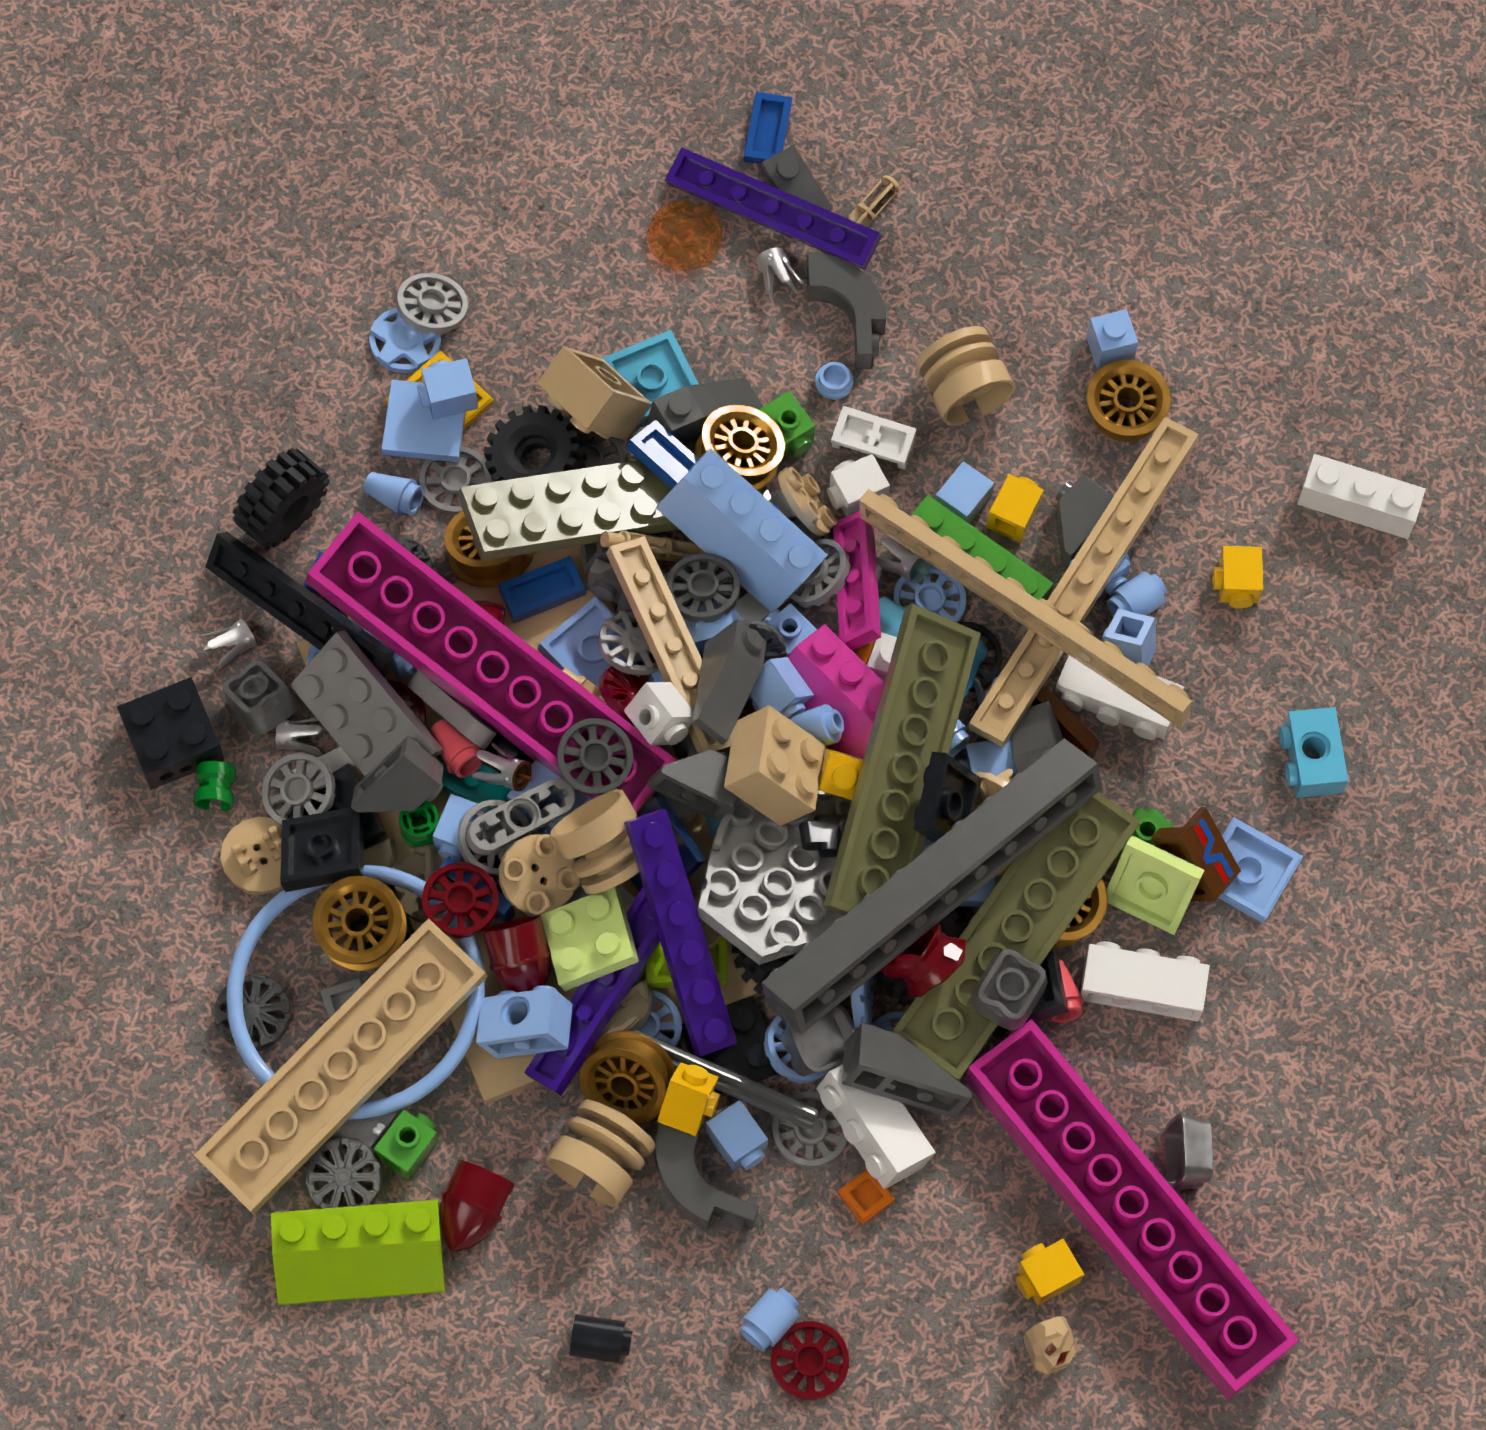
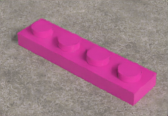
(859, 596)

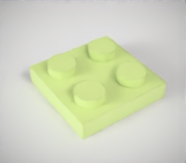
(1153, 885)
(589, 938)

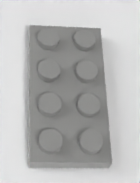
(358, 704)

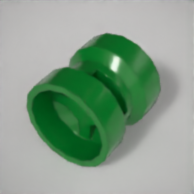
(214, 784)
(419, 831)

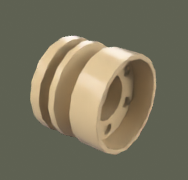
(963, 370)
(600, 838)
(605, 1146)

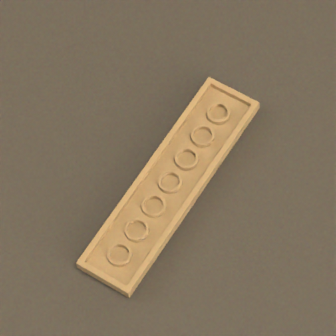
(340, 1066)

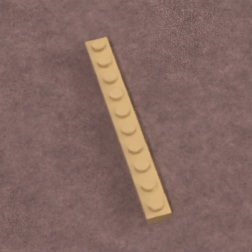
(1085, 578)
(1037, 615)

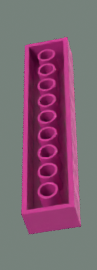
(470, 652)
(1130, 1210)

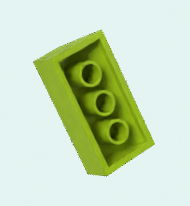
(357, 1252)

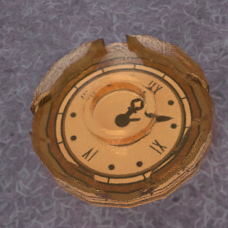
(694, 241)

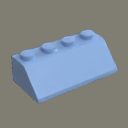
(741, 526)

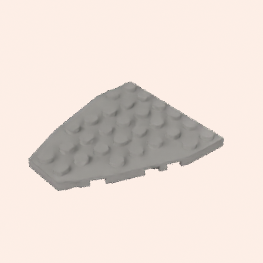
(764, 886)

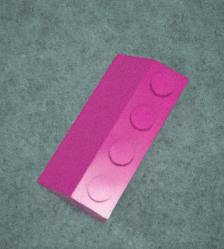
(842, 682)

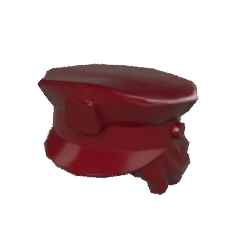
(927, 961)

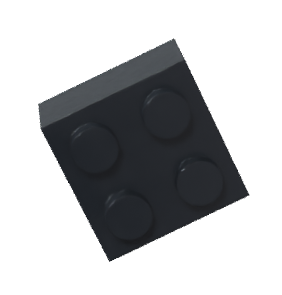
(170, 732)

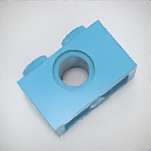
(1321, 732)

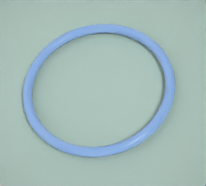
(373, 1108)

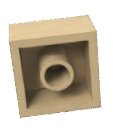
(593, 394)
(774, 765)

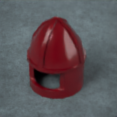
(519, 953)
(472, 1205)

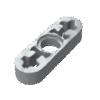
(452, 710)
(500, 839)

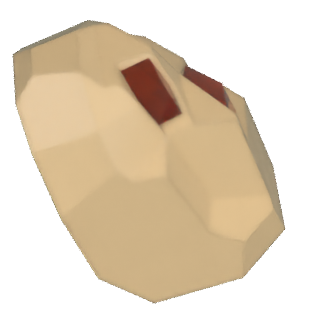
(1050, 1345)

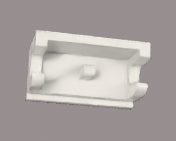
(874, 436)

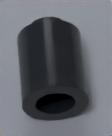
(600, 1339)

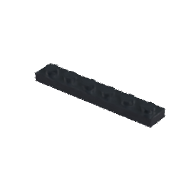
(288, 599)

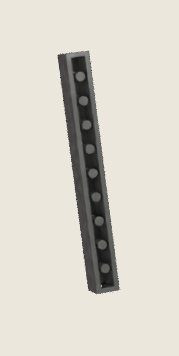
(931, 886)

